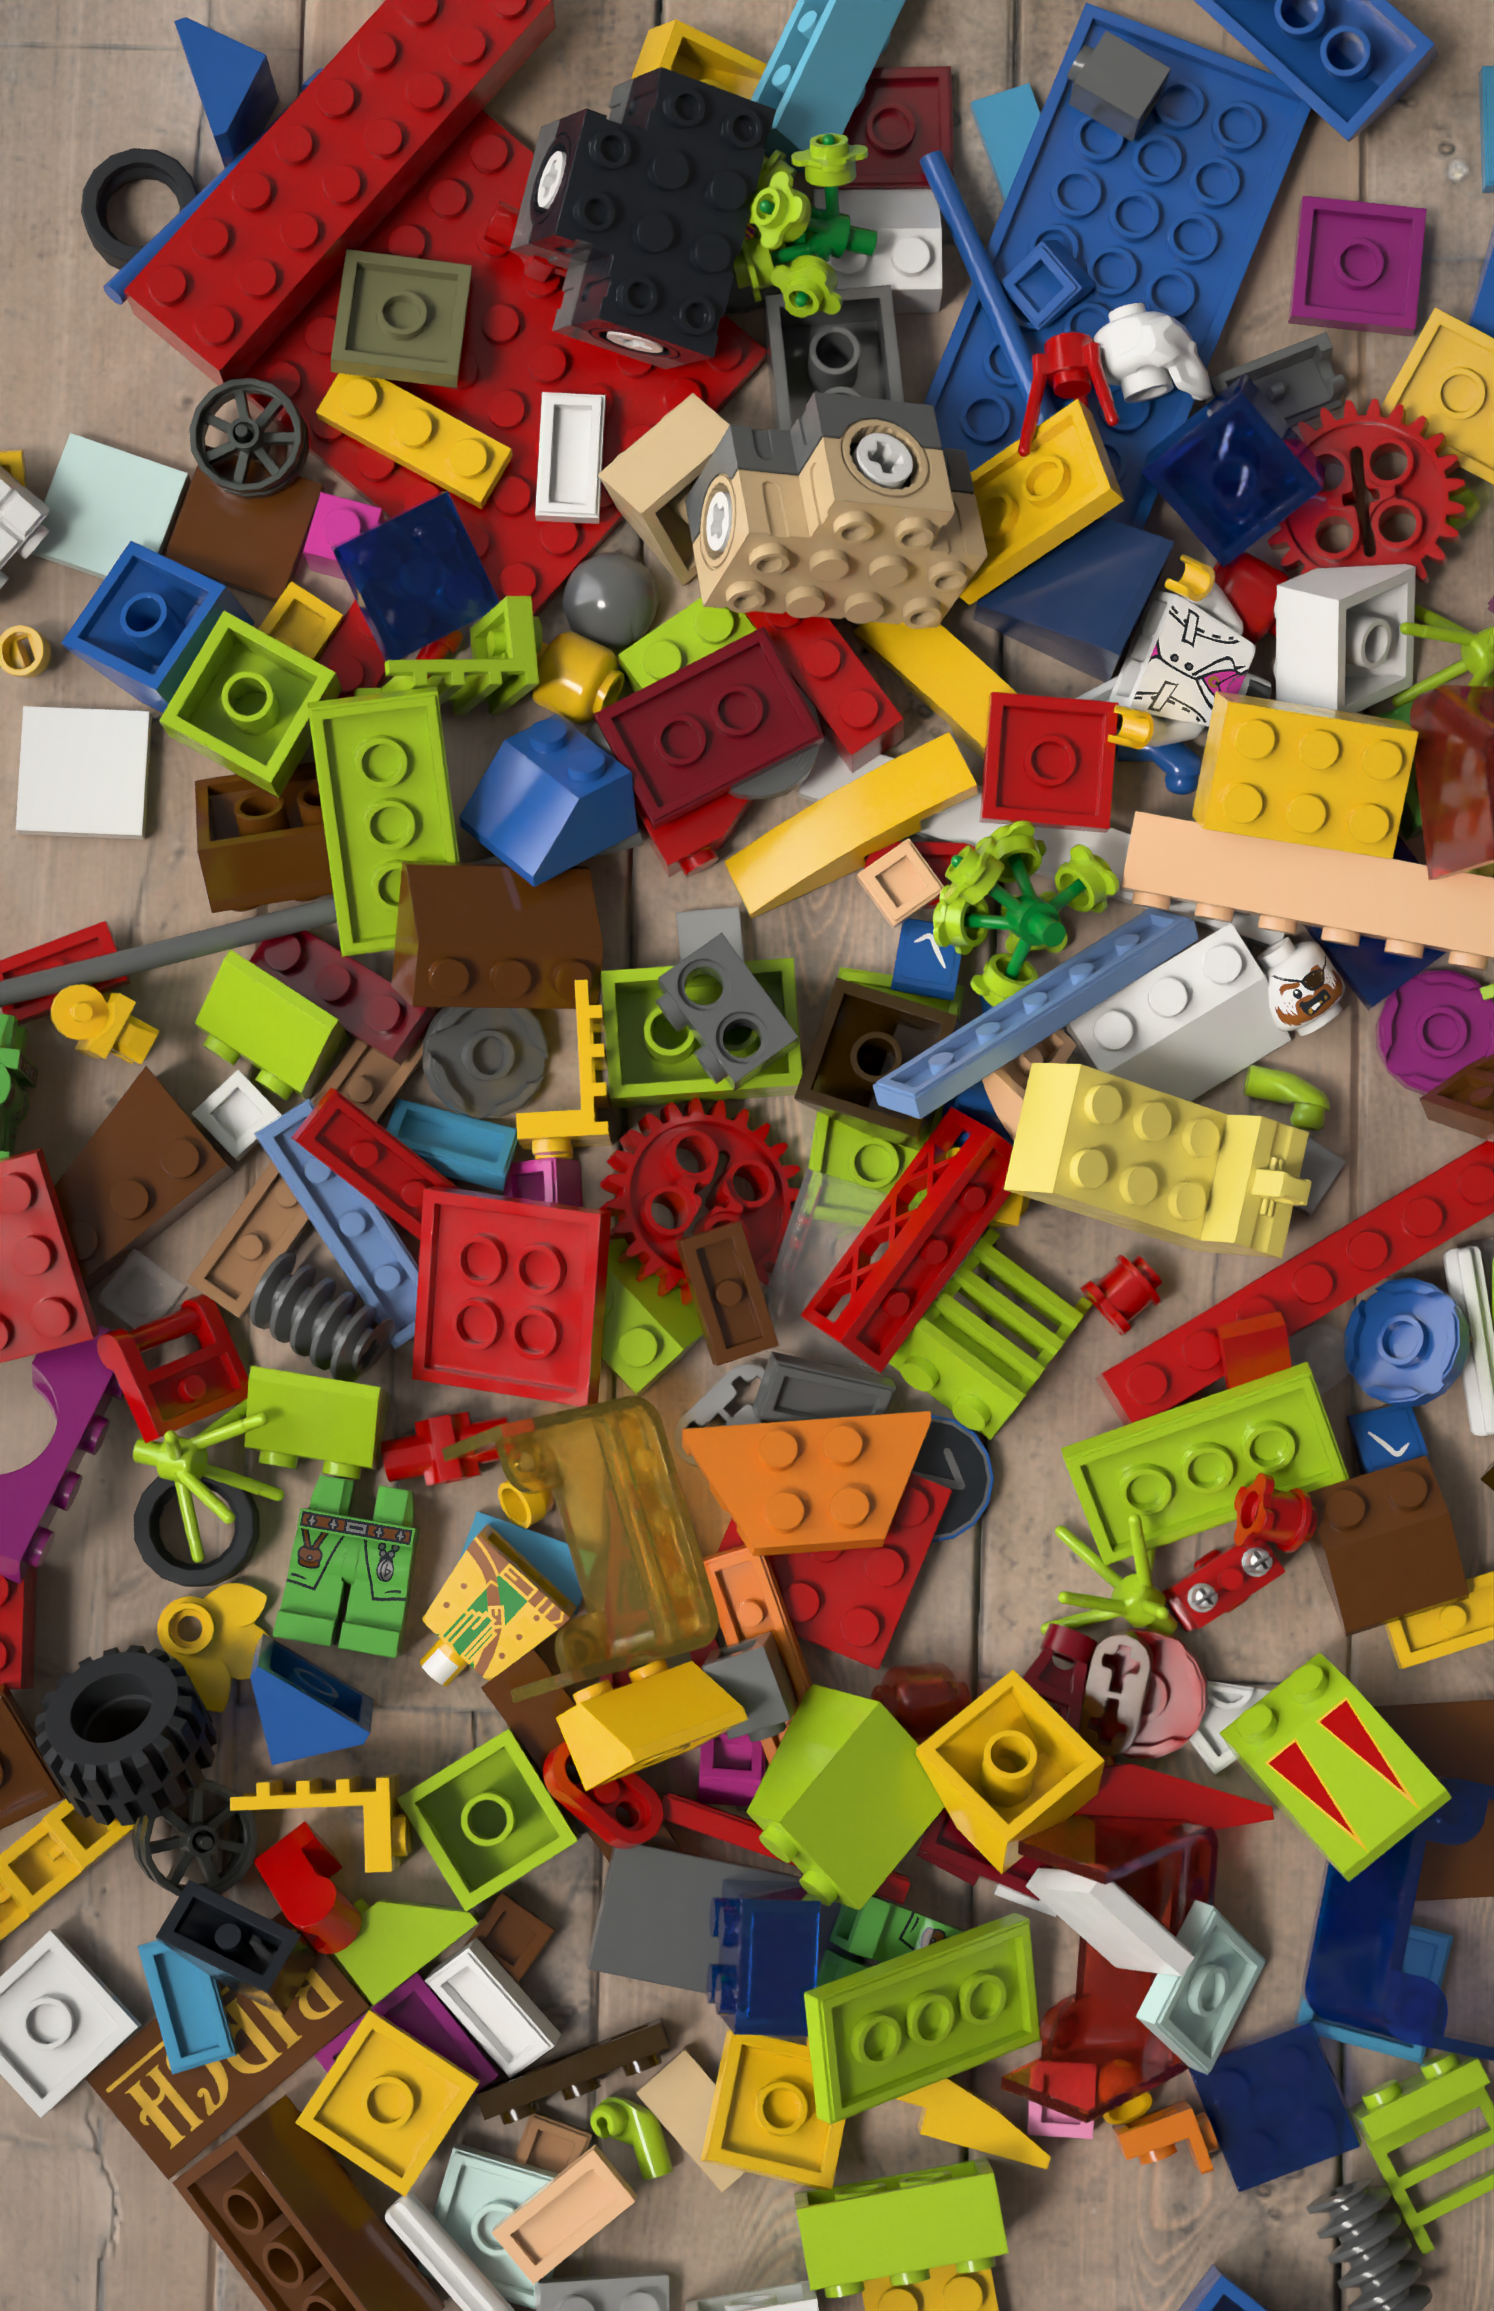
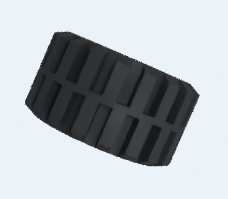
(143, 1769)

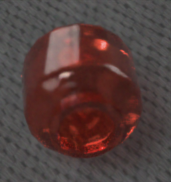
(922, 1697)

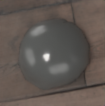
(611, 599)

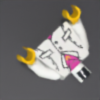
(1180, 661)

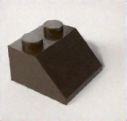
(859, 1043)

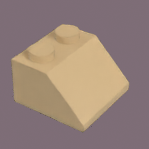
(657, 476)

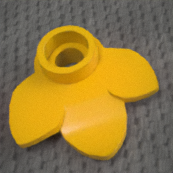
(226, 1639)

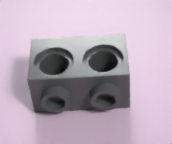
(739, 1005)

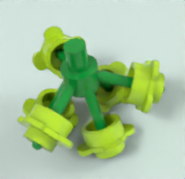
(794, 230)
(1032, 920)

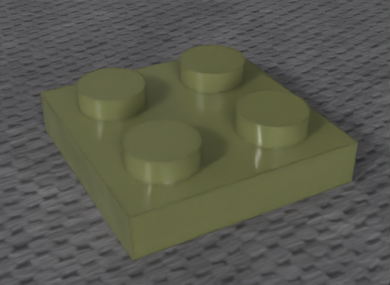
(401, 318)

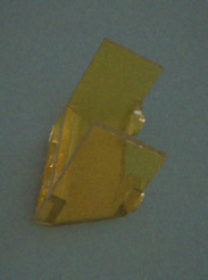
(623, 1532)

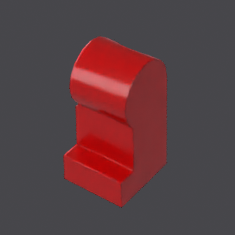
(298, 1877)

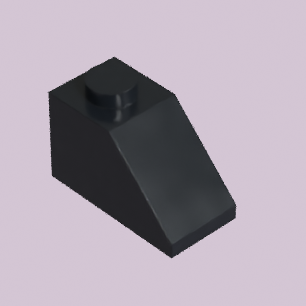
(237, 1947)

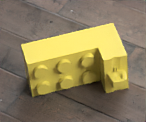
(1157, 1162)

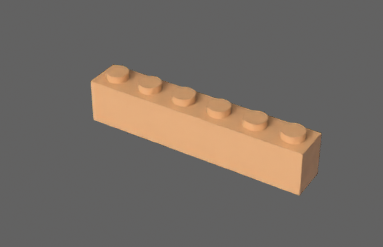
(1310, 887)

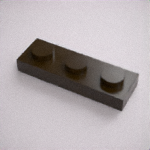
(575, 2072)

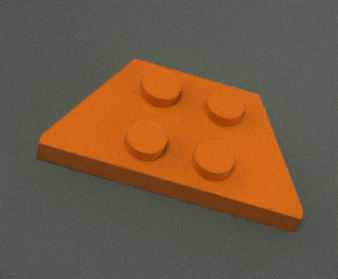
(810, 1480)

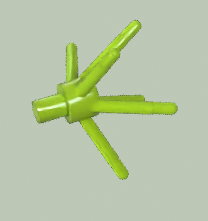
(1476, 653)
(187, 1462)
(1132, 1597)

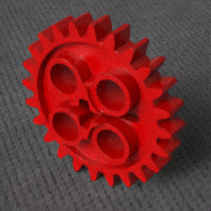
(1419, 492)
(653, 1175)

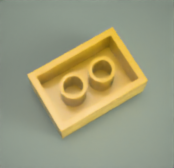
(1304, 775)

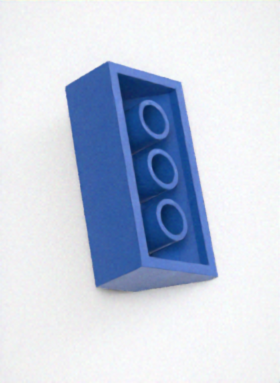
(1334, 54)

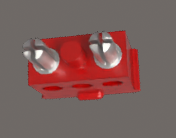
(1221, 1583)

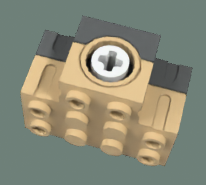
(838, 516)

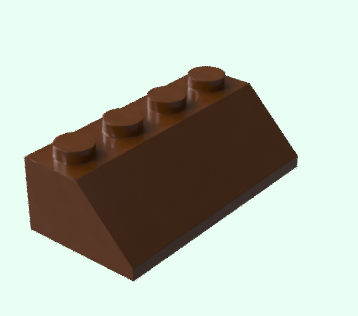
(300, 2223)

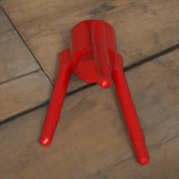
(1069, 367)

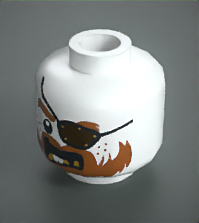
(1301, 985)

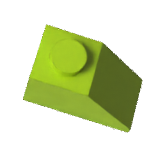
(399, 1941)

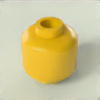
(576, 677)

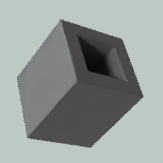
(1117, 84)
(757, 1681)

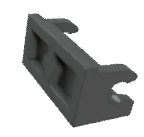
(1292, 379)

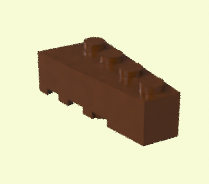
(135, 1178)

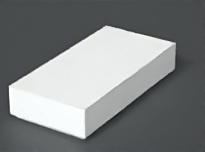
(570, 457)
(493, 2008)

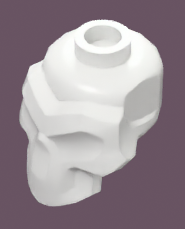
(1147, 350)

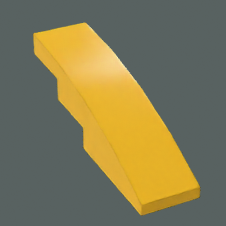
(939, 674)
(850, 824)
(50, 1860)
(967, 2119)

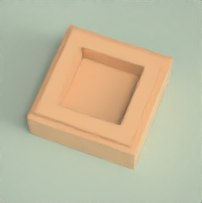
(900, 883)

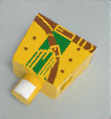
(491, 1611)

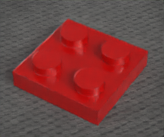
(1048, 762)

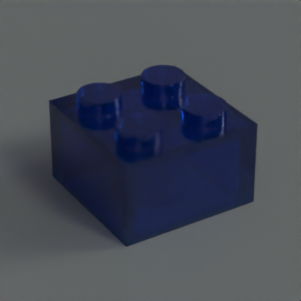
(1234, 470)
(764, 1956)

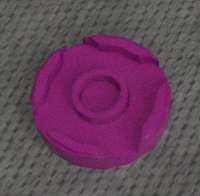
(1434, 1029)

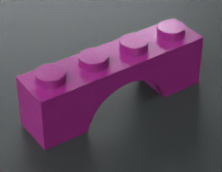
(79, 1394)

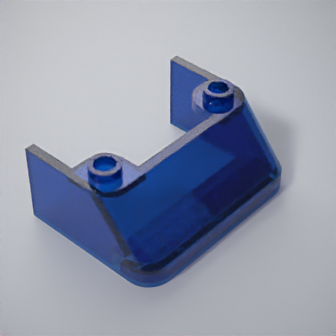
(1364, 1929)

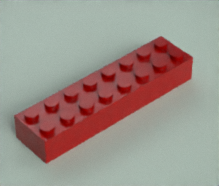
(329, 174)

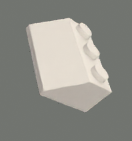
(1184, 1021)

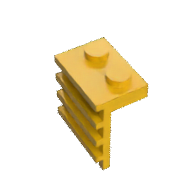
(558, 1132)
(386, 1831)

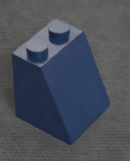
(1081, 596)

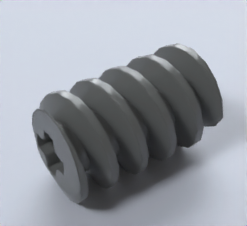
(316, 1323)
(1371, 2248)

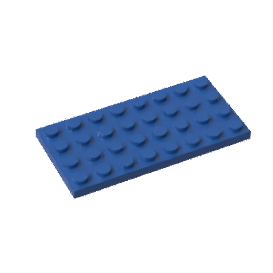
(1145, 220)

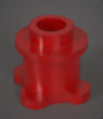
(1124, 1292)
(1273, 1515)

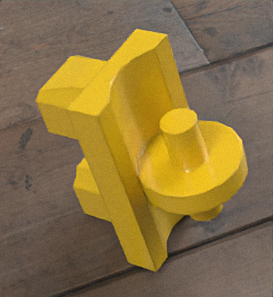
(102, 1024)

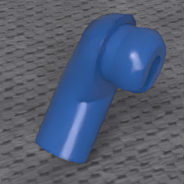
(1175, 759)

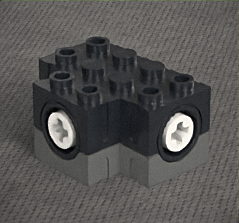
(646, 214)

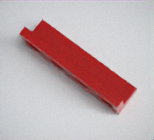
(922, 1243)

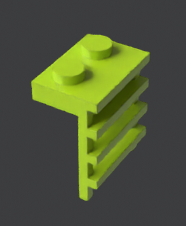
(500, 667)
(967, 1360)
(1408, 2109)

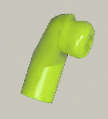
(1291, 1090)
(635, 2127)

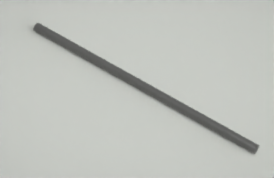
(195, 945)

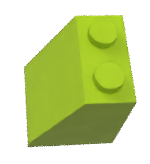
(844, 1796)

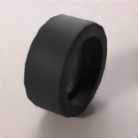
(114, 174)
(195, 1575)

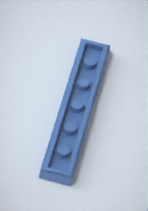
(1034, 1013)

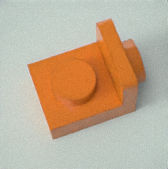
(1155, 2135)

